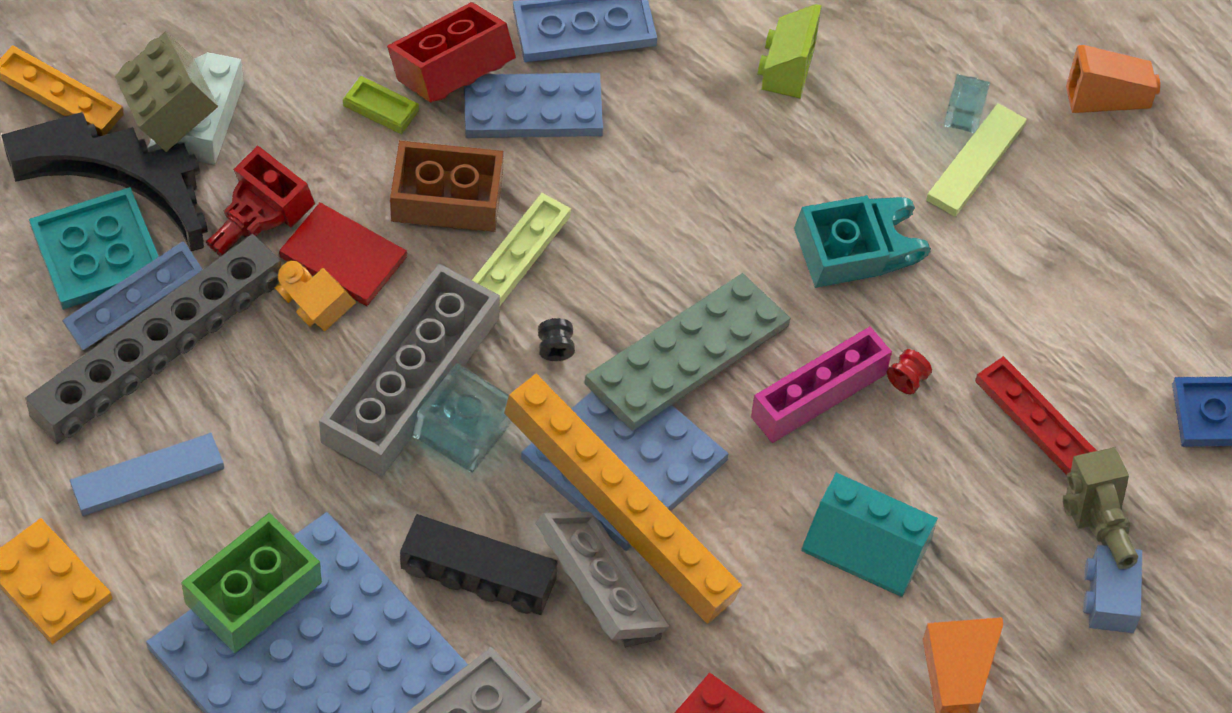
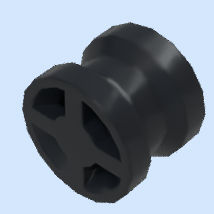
(556, 339)

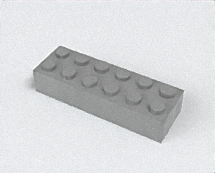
(381, 401)

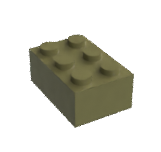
(165, 91)

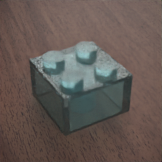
(463, 418)

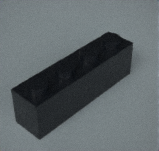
(478, 565)

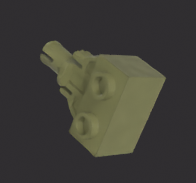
(1096, 501)

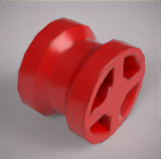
(909, 371)

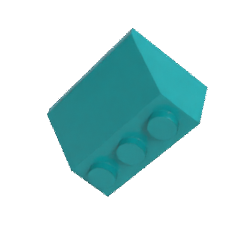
(869, 534)

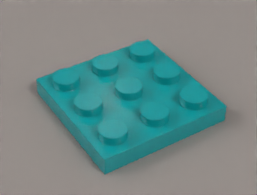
(93, 245)

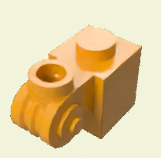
(319, 297)

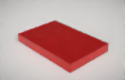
(346, 250)

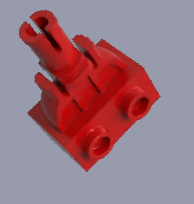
(261, 200)

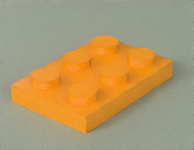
(49, 581)

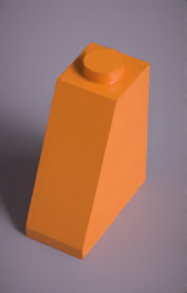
(1110, 81)
(960, 661)

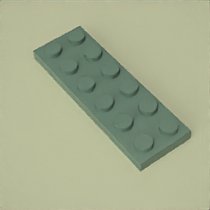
(686, 351)

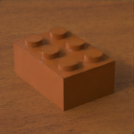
(446, 186)

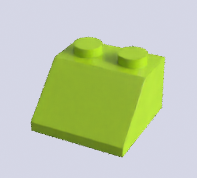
(790, 52)

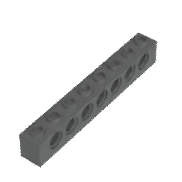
(135, 340)

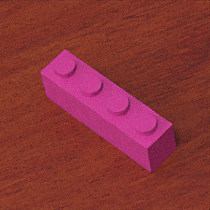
(821, 384)

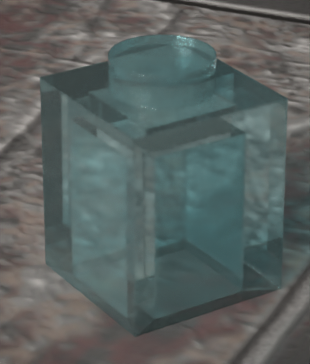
(966, 103)

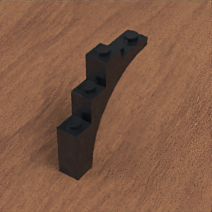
(75, 149)

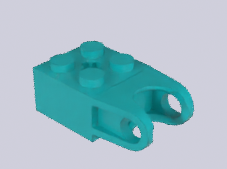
(856, 239)

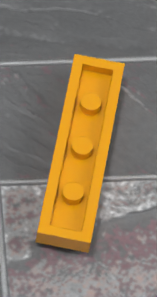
(58, 90)

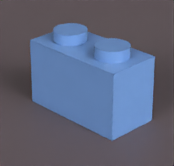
(1113, 592)

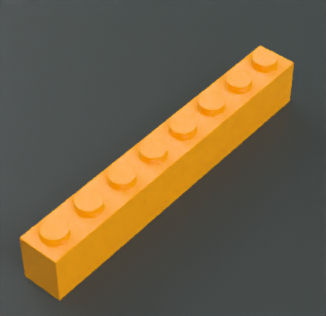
(622, 498)

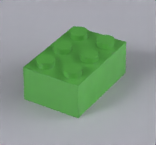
(252, 582)

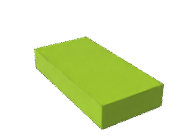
(381, 105)

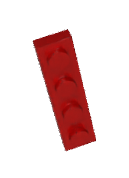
(1033, 413)

